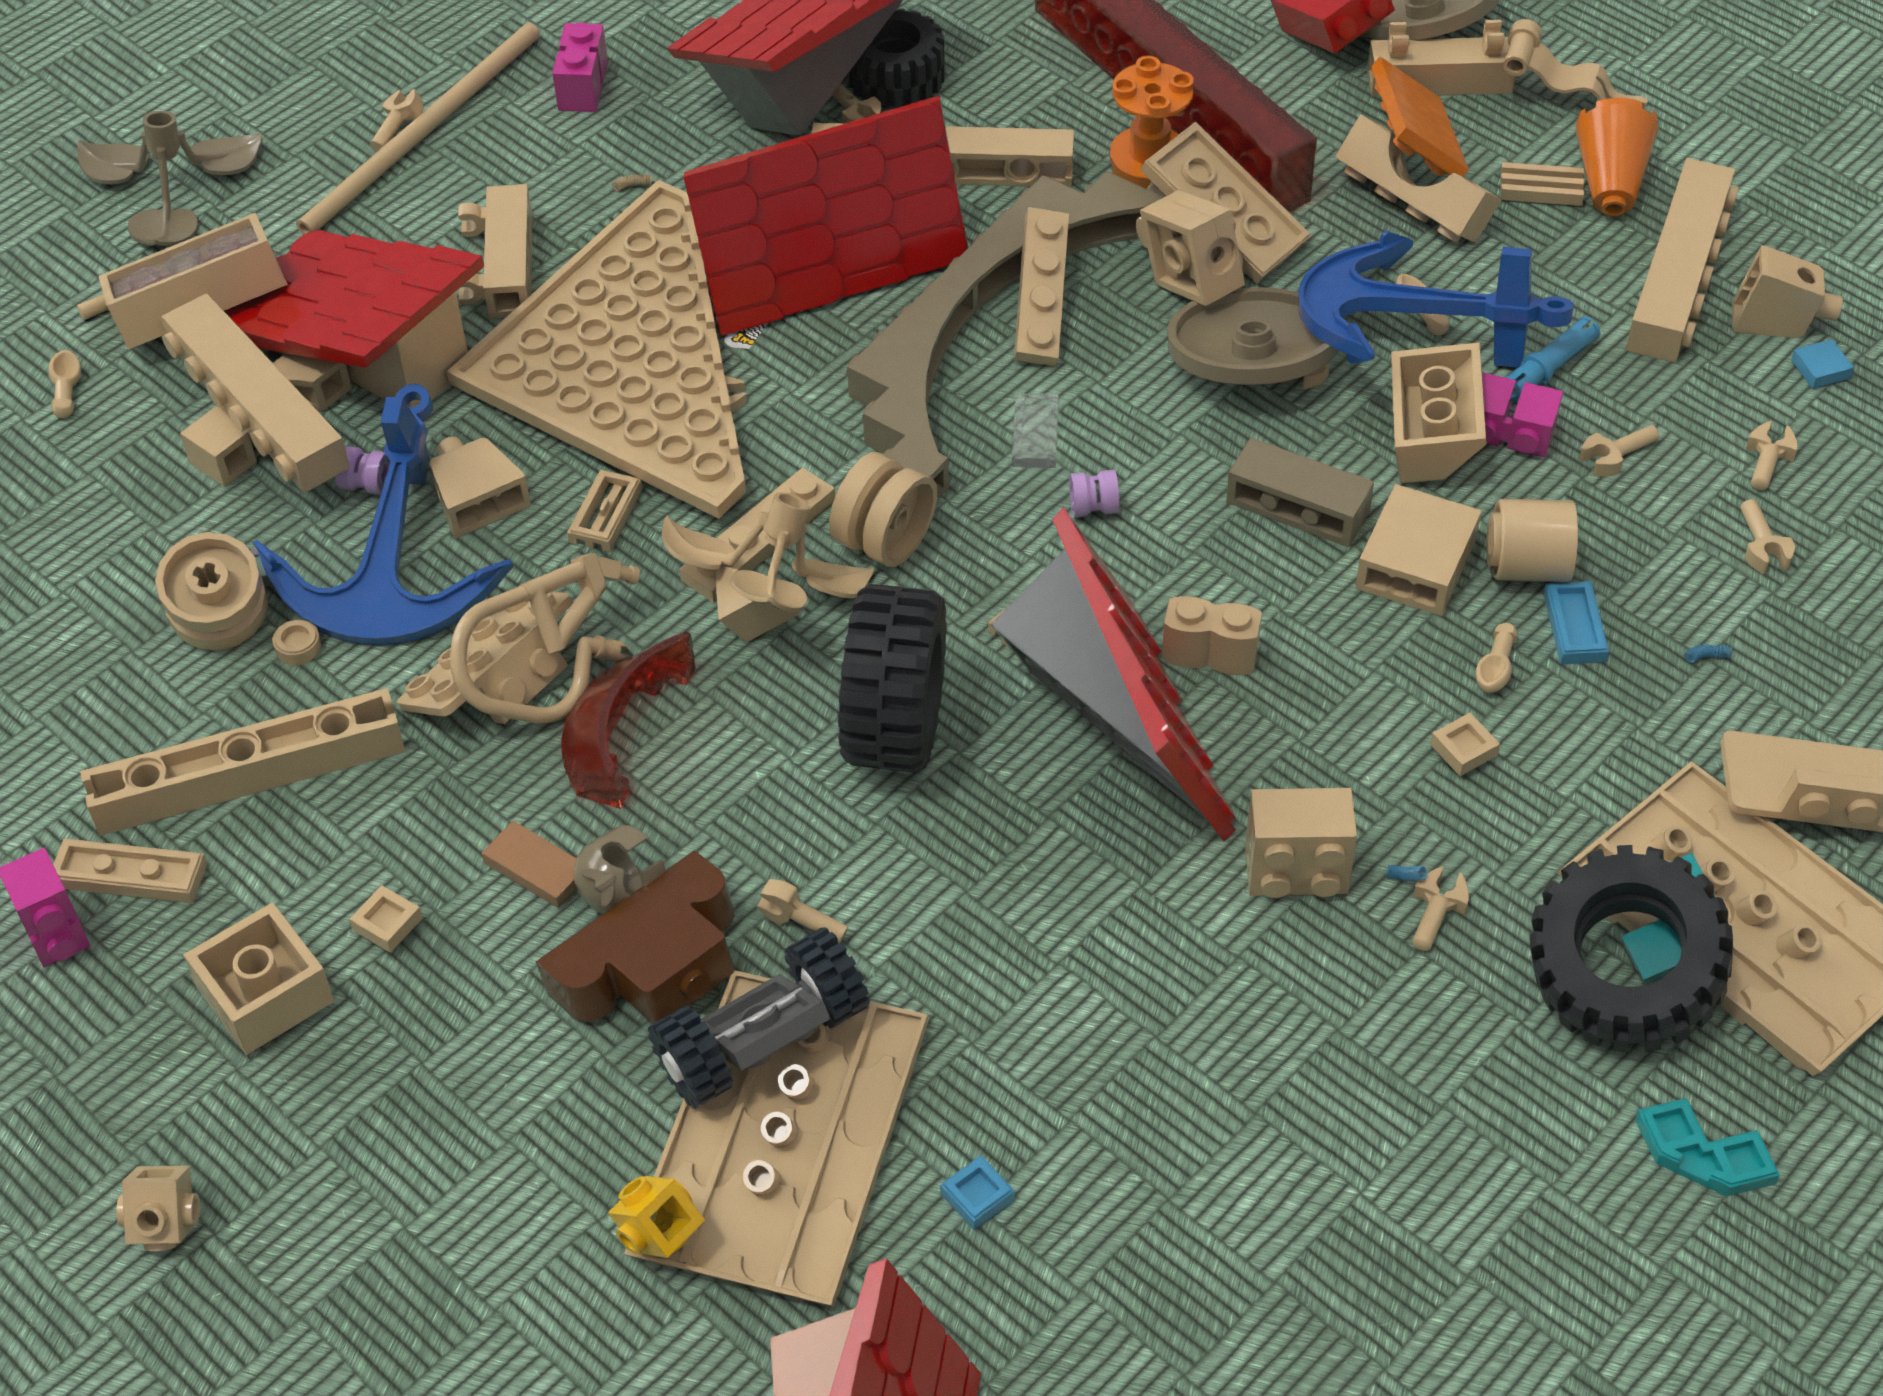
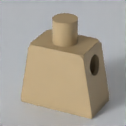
(1782, 296)
(476, 484)

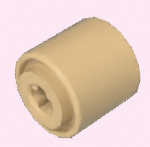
(1532, 540)

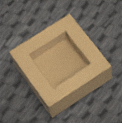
(1465, 744)
(386, 918)

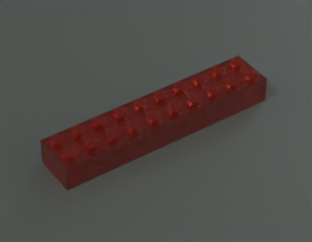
(1224, 102)

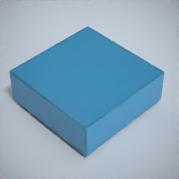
(1822, 363)
(977, 1192)

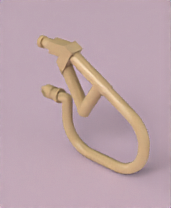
(591, 576)

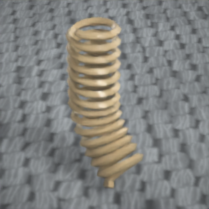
(630, 181)

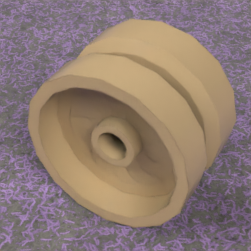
(883, 509)
(212, 591)

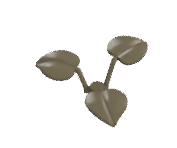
(161, 138)

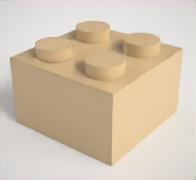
(1300, 842)
(259, 978)

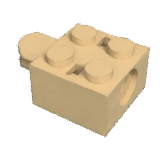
(1192, 246)

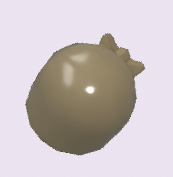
(607, 873)

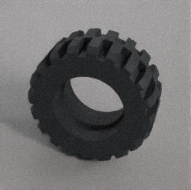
(892, 678)
(1632, 885)

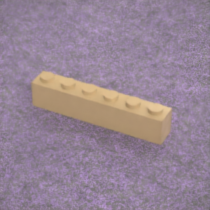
(1681, 261)
(254, 393)

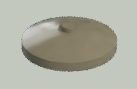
(1431, 17)
(1246, 338)

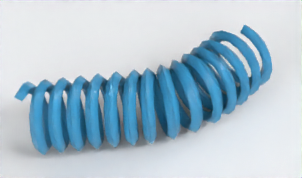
(1706, 652)
(1405, 873)

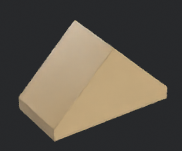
(741, 614)

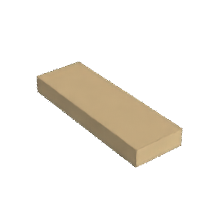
(130, 870)

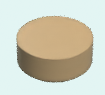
(296, 642)

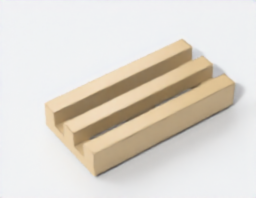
(1542, 184)
(615, 525)

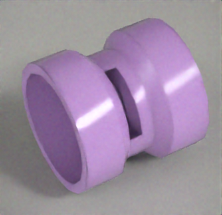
(365, 471)
(1083, 493)

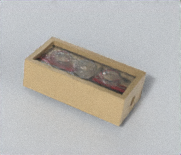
(226, 263)

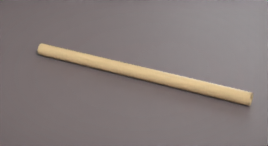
(418, 129)

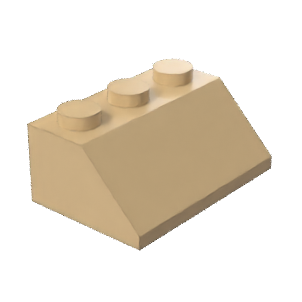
(1437, 410)

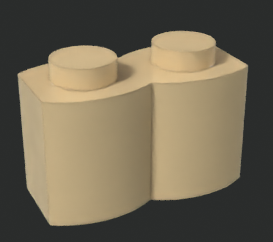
(1211, 635)

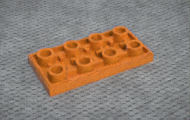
(1418, 120)

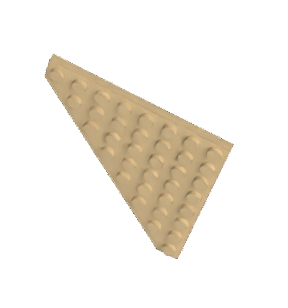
(623, 357)

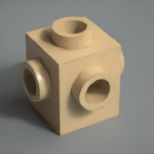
(157, 1206)

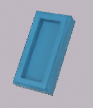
(1576, 622)

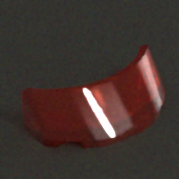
(584, 744)

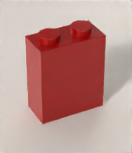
(1330, 22)

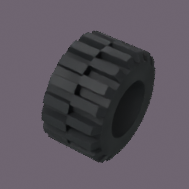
(901, 62)

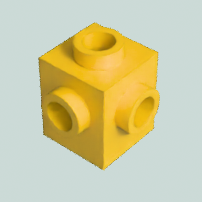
(655, 1216)

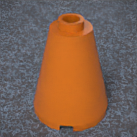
(1615, 151)

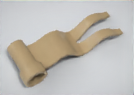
(1528, 53)

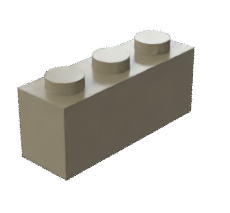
(1299, 492)

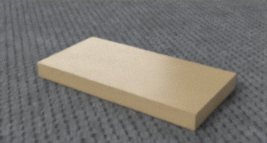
(1203, 168)

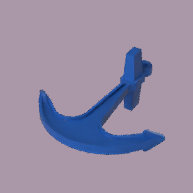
(1336, 289)
(372, 603)

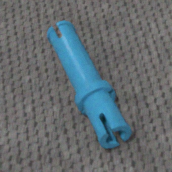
(1540, 366)

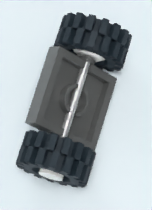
(761, 1020)

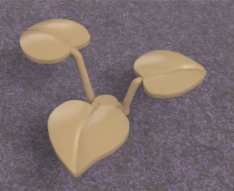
(782, 527)

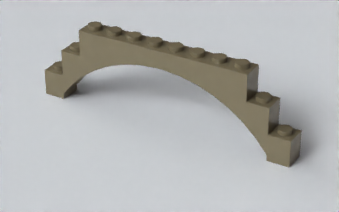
(900, 364)

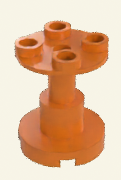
(1151, 93)

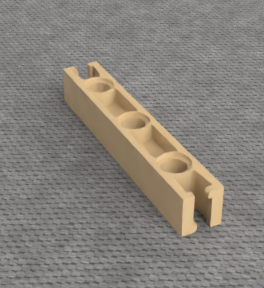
(1006, 154)
(242, 762)

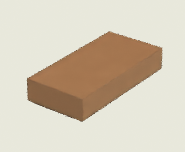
(532, 863)

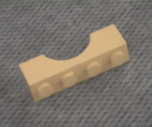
(1455, 202)
(225, 452)

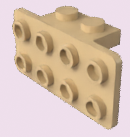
(503, 660)
(1803, 780)

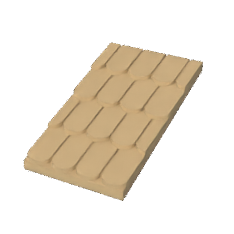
(1800, 928)
(792, 1153)

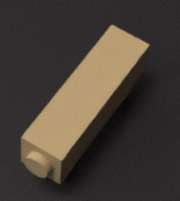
(1447, 64)
(507, 249)

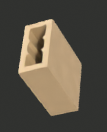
(1418, 549)

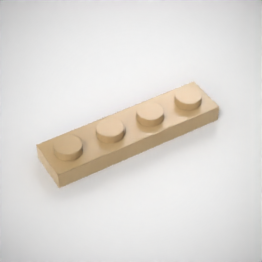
(1041, 287)
(802, 484)

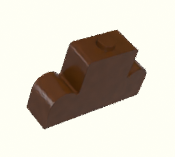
(651, 948)

